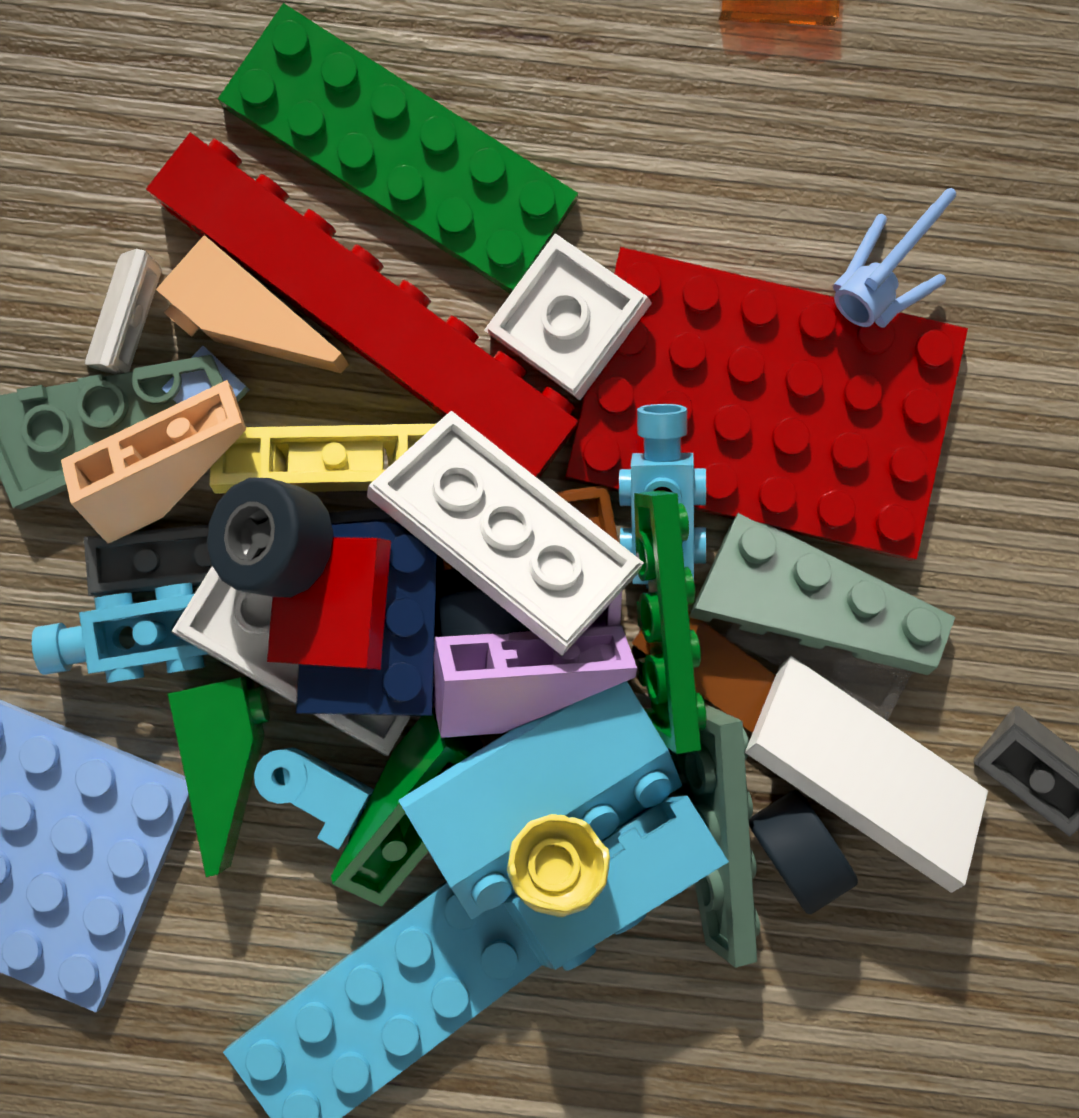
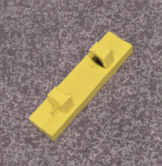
(314, 455)

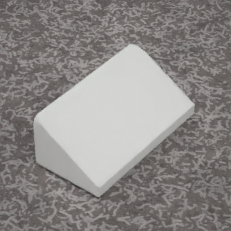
(124, 312)

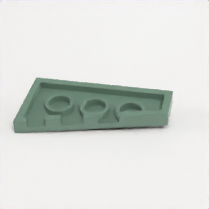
(722, 799)

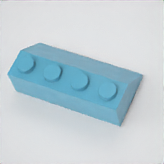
(579, 762)

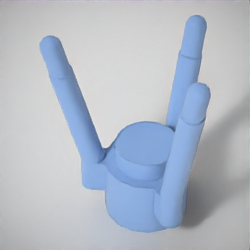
(869, 291)

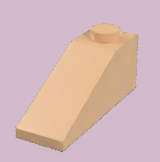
(236, 310)
(153, 463)

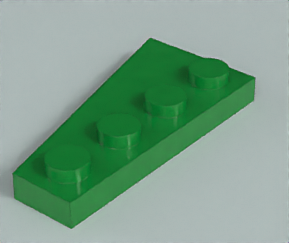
(664, 620)

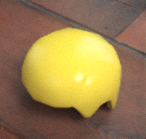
(558, 865)

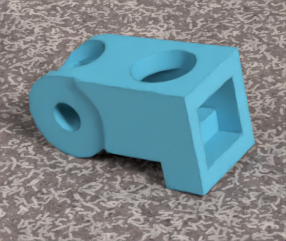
(316, 789)

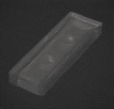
(866, 681)

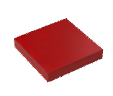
(340, 614)

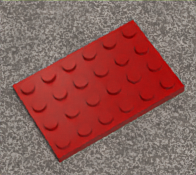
(784, 403)

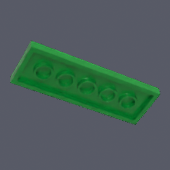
(397, 148)

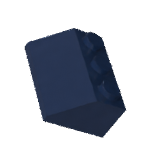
(407, 658)

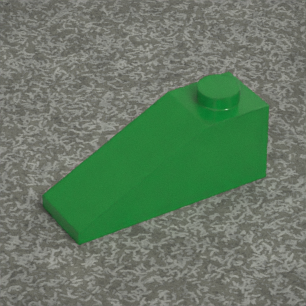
(219, 750)
(384, 840)

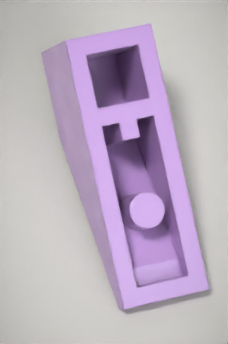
(516, 677)

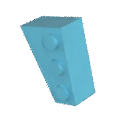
(649, 863)

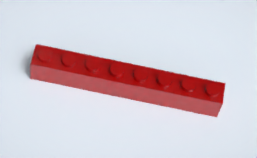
(359, 304)

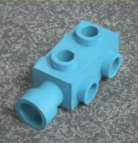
(667, 467)
(98, 643)

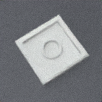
(568, 316)

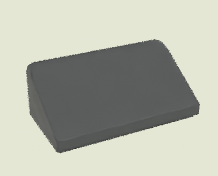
(1035, 768)

